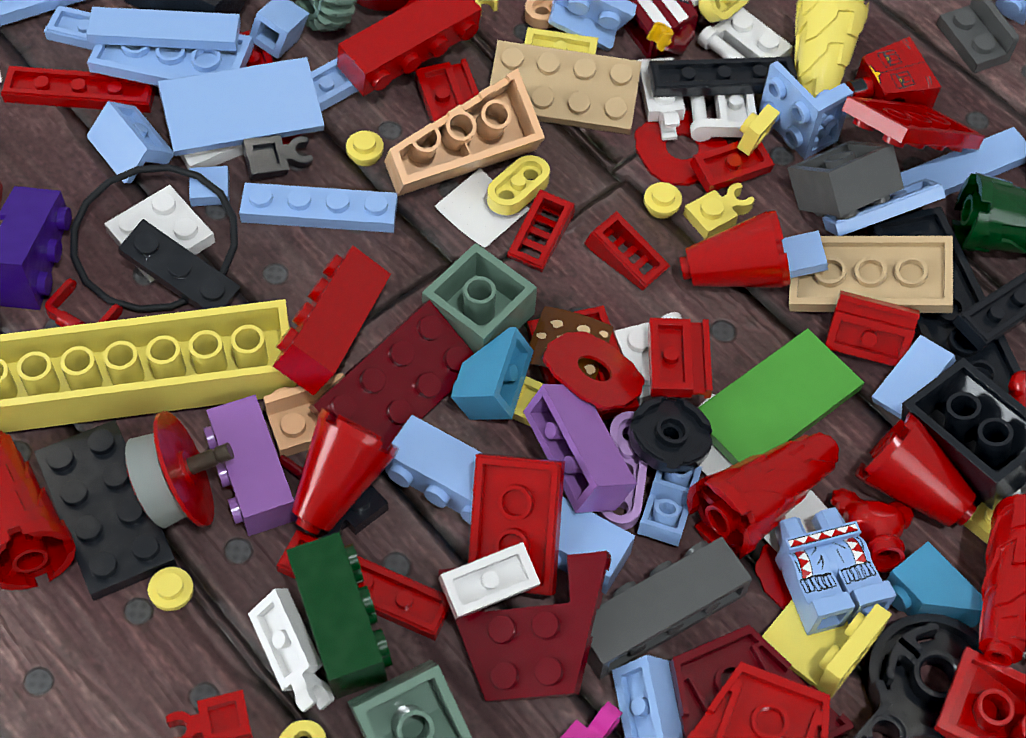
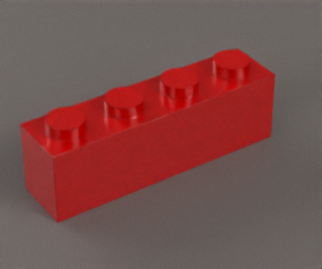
(405, 41)
(331, 321)

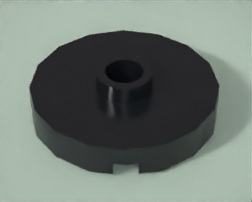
(677, 420)

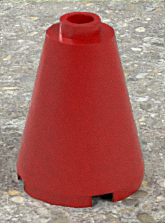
(740, 256)
(337, 471)
(918, 474)

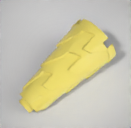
(826, 40)

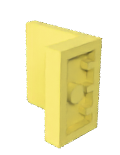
(830, 655)

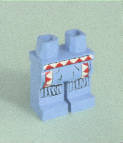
(829, 571)

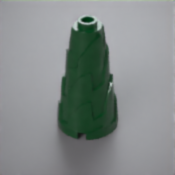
(991, 215)

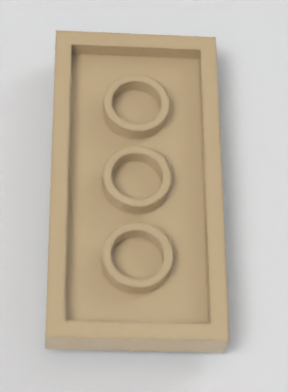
(573, 85)
(887, 268)

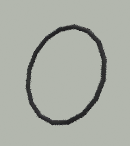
(126, 174)

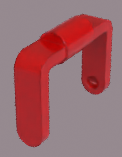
(63, 318)

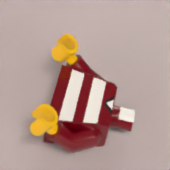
(663, 26)

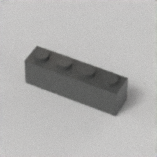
(665, 604)

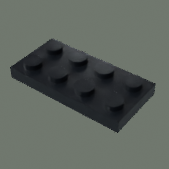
(107, 523)

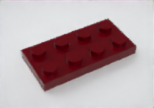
(399, 376)

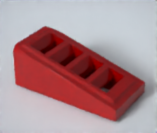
(553, 205)
(627, 235)

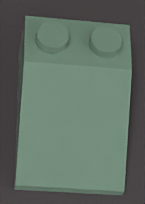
(410, 707)

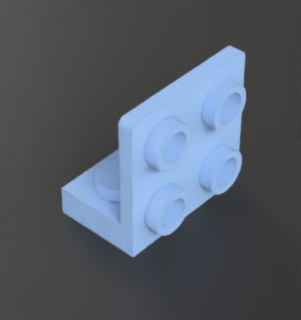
(804, 121)

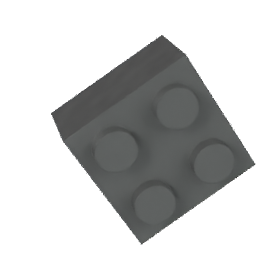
(846, 179)

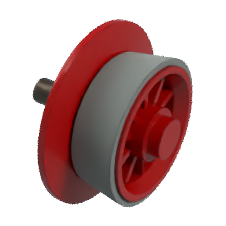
(172, 474)

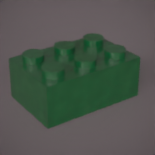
(340, 614)

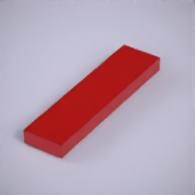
(74, 89)
(392, 594)

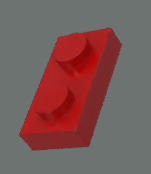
(729, 165)

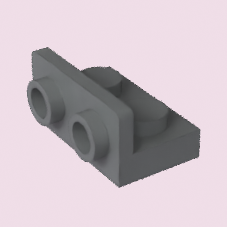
(979, 34)

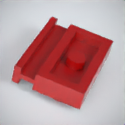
(445, 87)
(871, 328)
(679, 358)

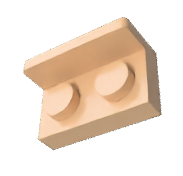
(291, 418)

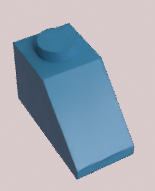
(493, 377)
(934, 586)

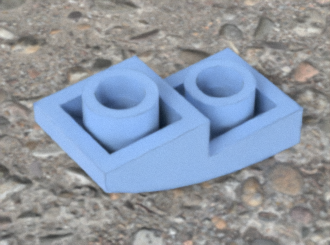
(667, 506)

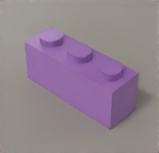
(574, 433)
(255, 472)

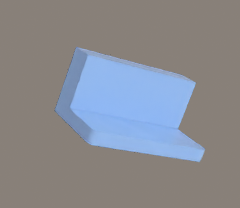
(127, 139)
(647, 699)

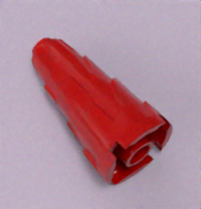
(760, 490)
(30, 530)
(1004, 585)

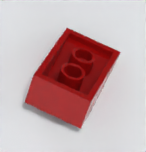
(984, 701)

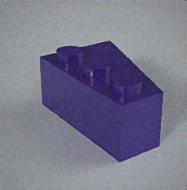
(30, 244)

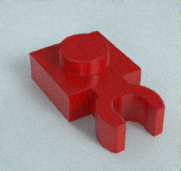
(217, 718)

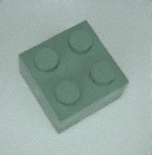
(481, 297)

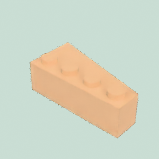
(469, 137)

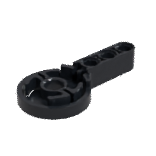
(908, 705)

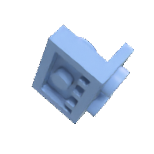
(592, 18)

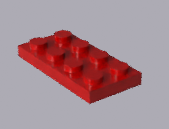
(911, 124)

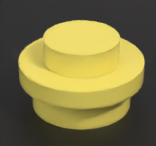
(364, 148)
(662, 200)
(170, 589)

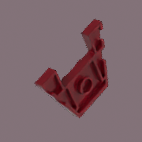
(537, 647)
(705, 669)

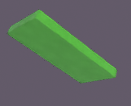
(779, 398)

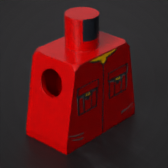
(896, 75)

